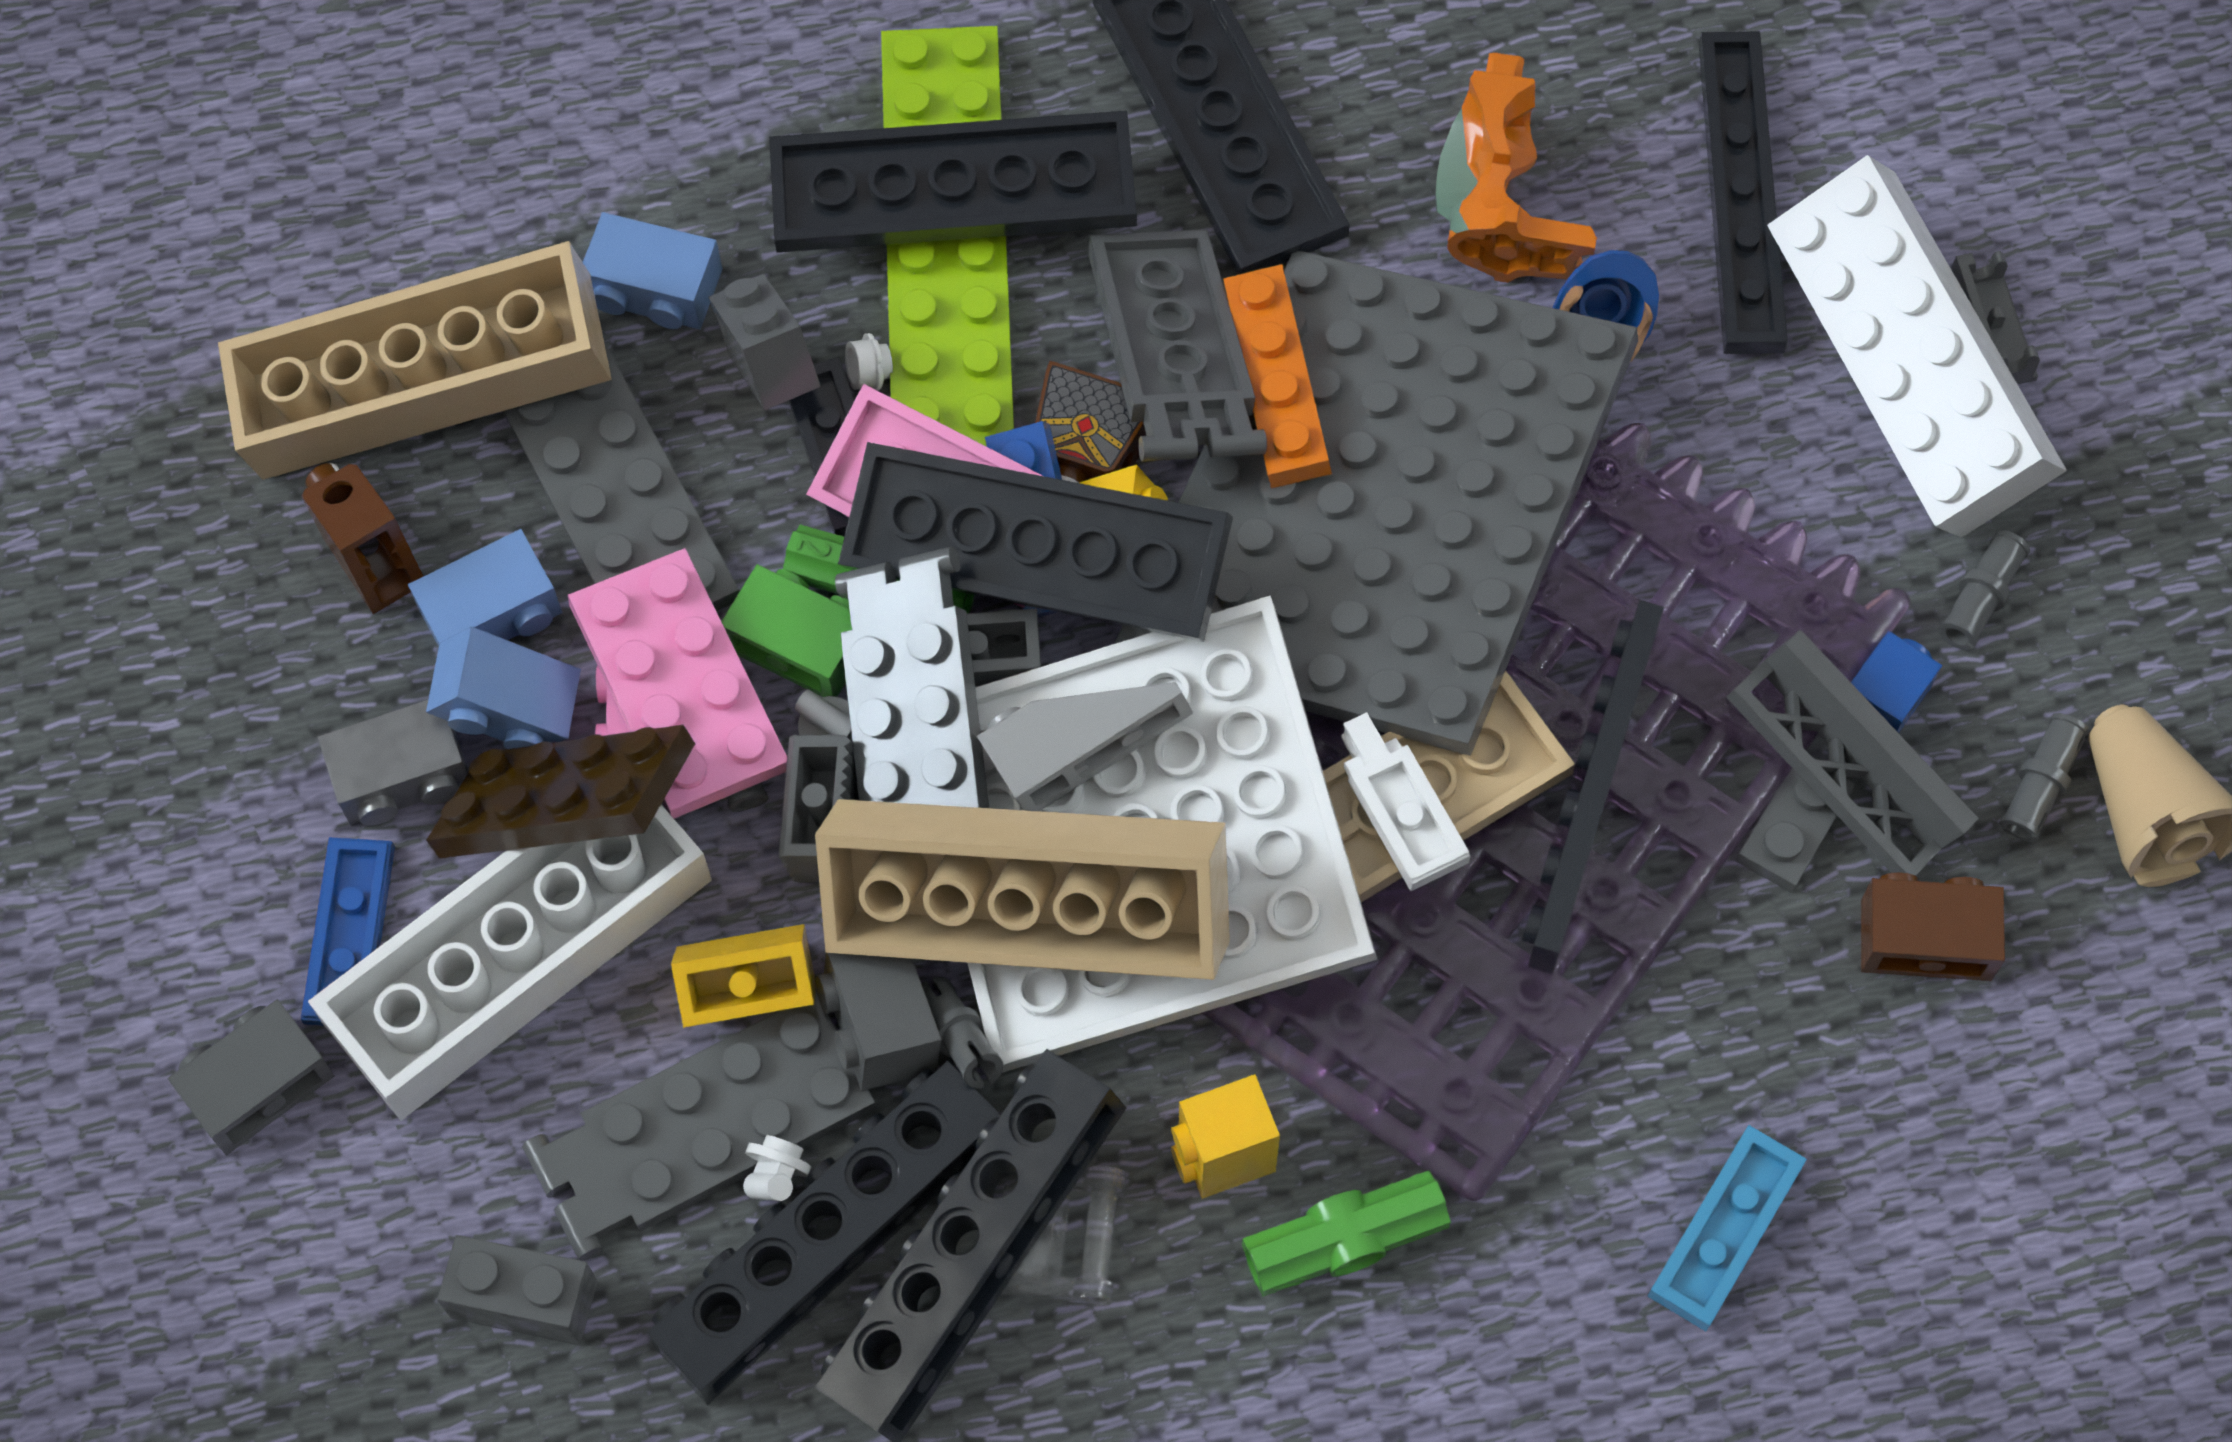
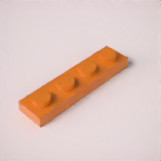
(1278, 376)

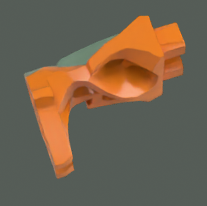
(1479, 159)

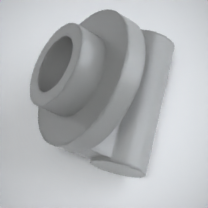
(823, 715)

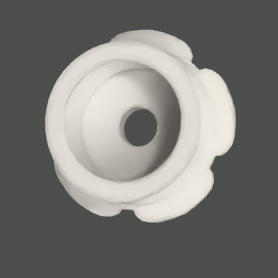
(868, 363)

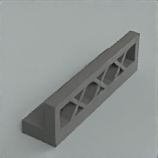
(1867, 745)

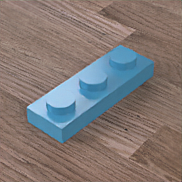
(1727, 1228)

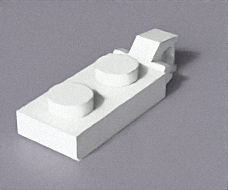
(1401, 805)

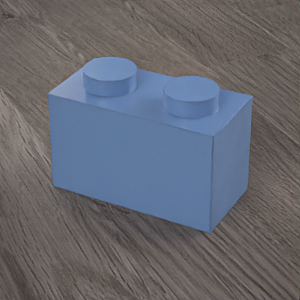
(652, 271)
(490, 589)
(502, 690)

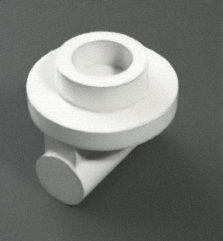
(774, 1169)

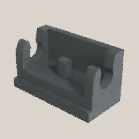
(1994, 306)

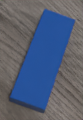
(348, 912)

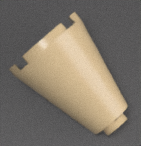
(2157, 798)

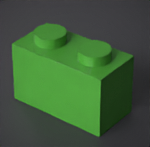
(790, 630)

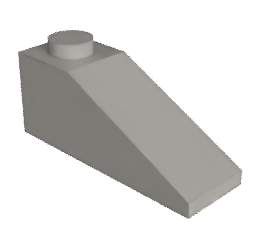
(1070, 739)

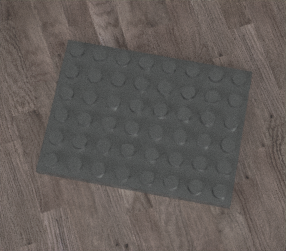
(1452, 467)

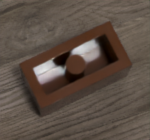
(1932, 927)

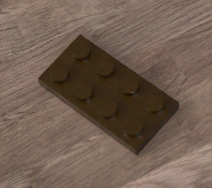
(561, 792)

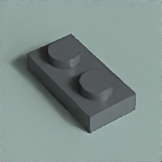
(1788, 833)

